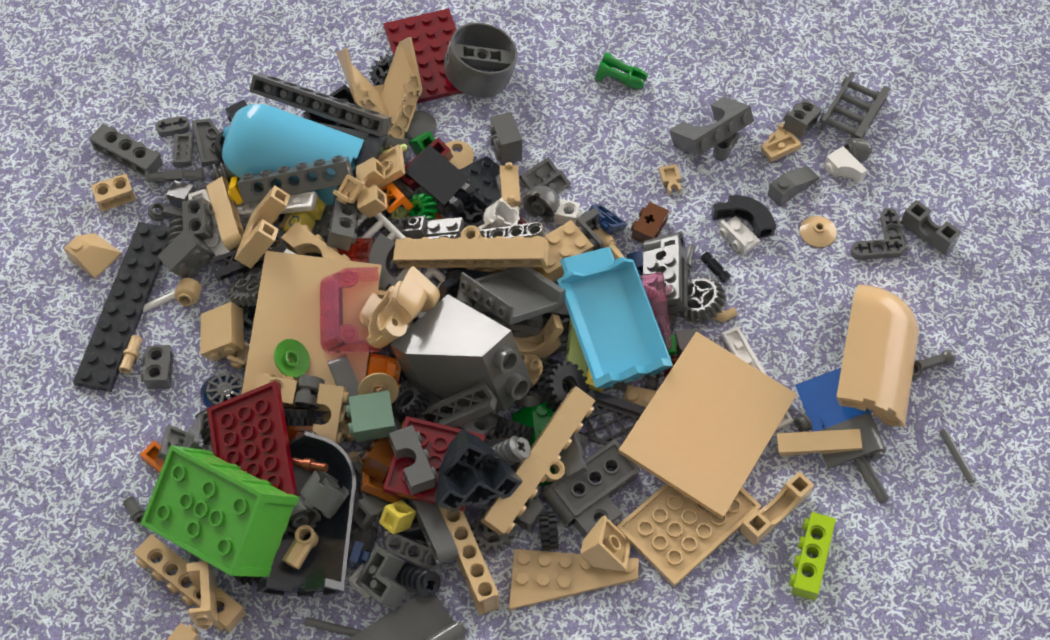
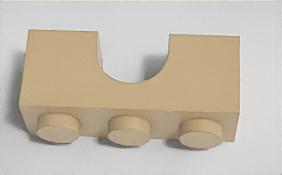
(371, 198)
(334, 398)

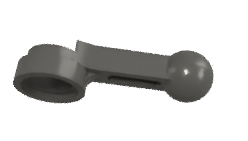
(166, 211)
(946, 357)

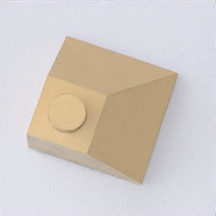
(91, 253)
(606, 546)

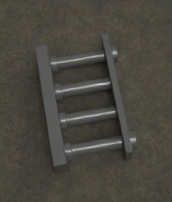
(864, 121)

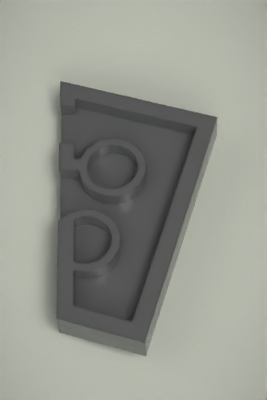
(205, 135)

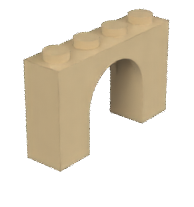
(259, 231)

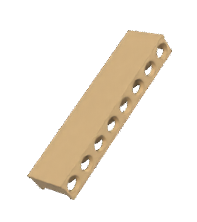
(471, 562)

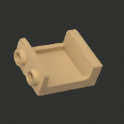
(203, 576)

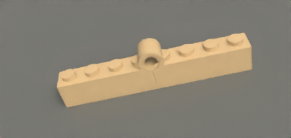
(471, 251)
(543, 456)

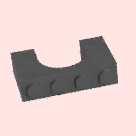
(731, 118)

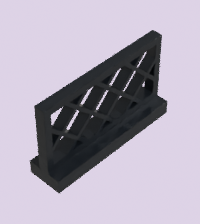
(615, 405)

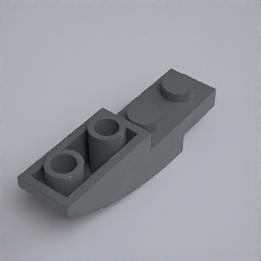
(419, 227)

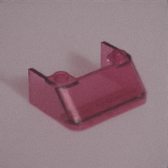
(333, 334)

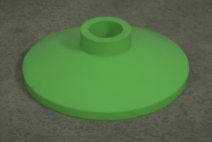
(296, 354)

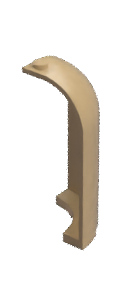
(879, 355)

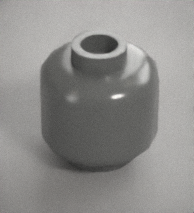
(859, 148)

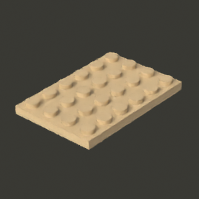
(680, 533)

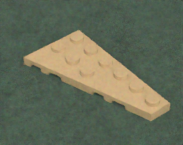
(558, 575)

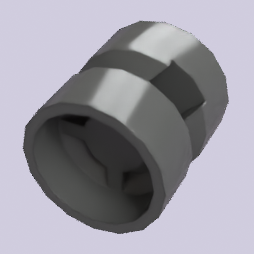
(308, 391)

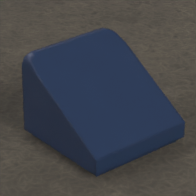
(638, 259)

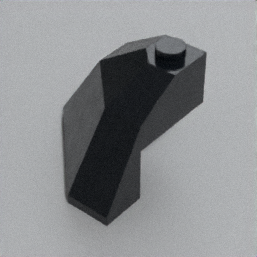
(473, 474)

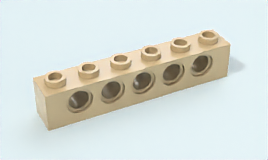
(153, 549)

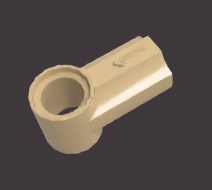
(300, 549)

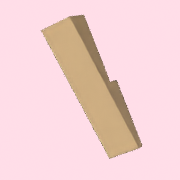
(819, 441)

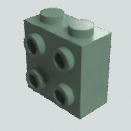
(370, 416)

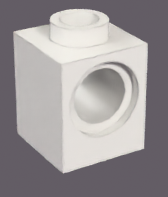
(561, 216)

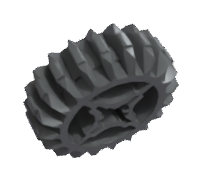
(712, 298)

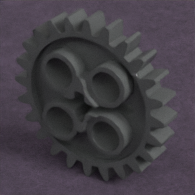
(246, 287)

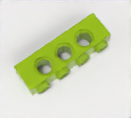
(809, 586)

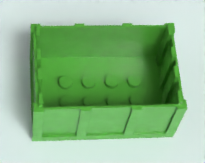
(218, 512)

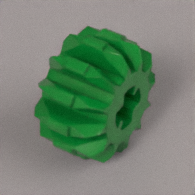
(423, 206)

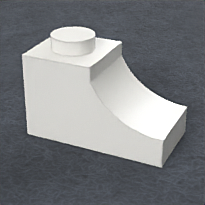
(844, 164)

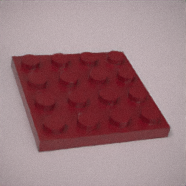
(436, 441)

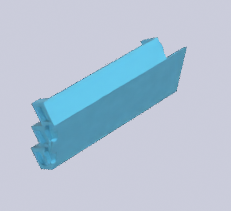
(612, 318)

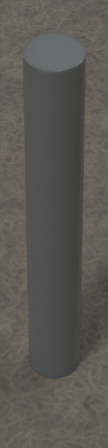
(957, 455)
(331, 627)

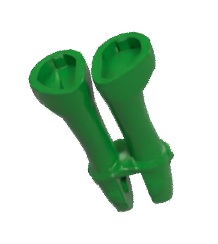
(634, 78)

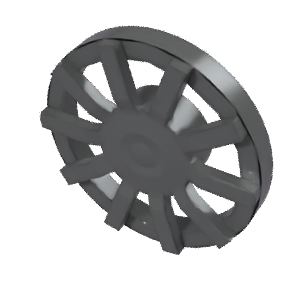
(224, 389)

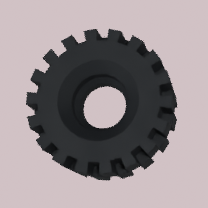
(552, 383)

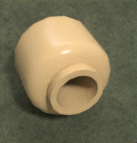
(188, 291)

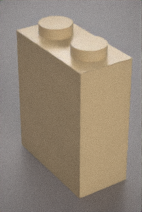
(222, 331)

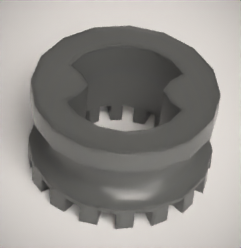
(803, 423)

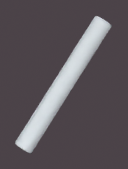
(159, 301)

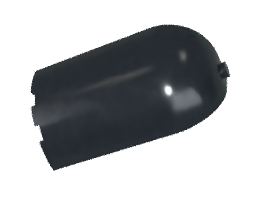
(326, 562)

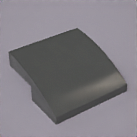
(545, 174)

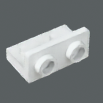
(738, 235)

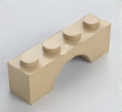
(302, 241)
(786, 501)

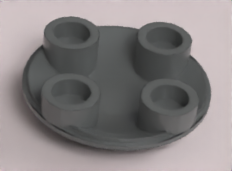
(421, 123)

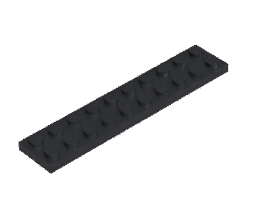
(123, 308)

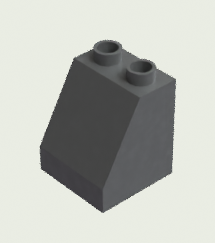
(459, 349)

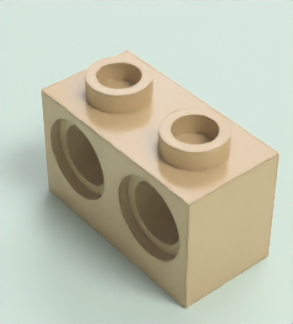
(113, 192)

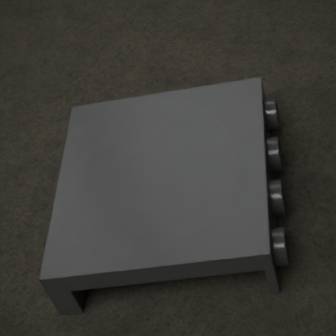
(514, 293)

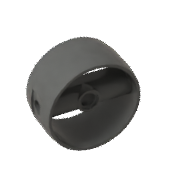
(477, 49)

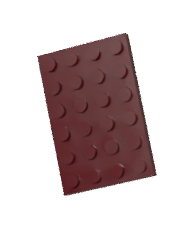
(430, 42)
(254, 435)

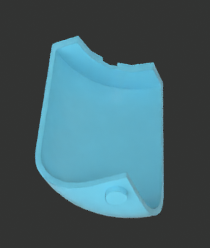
(272, 138)

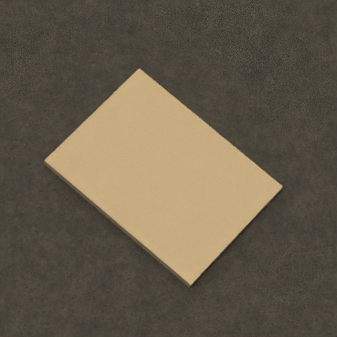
(291, 310)
(708, 424)

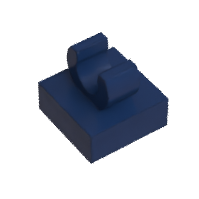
(358, 555)

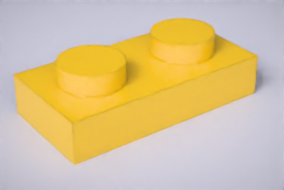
(233, 191)

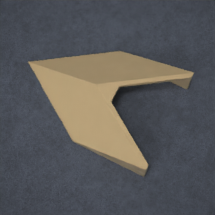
(397, 94)

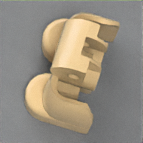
(389, 317)

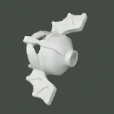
(500, 215)

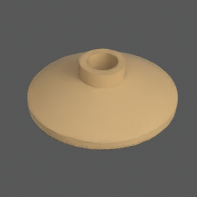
(816, 237)
(379, 379)

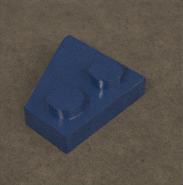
(609, 220)

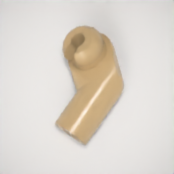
(726, 315)

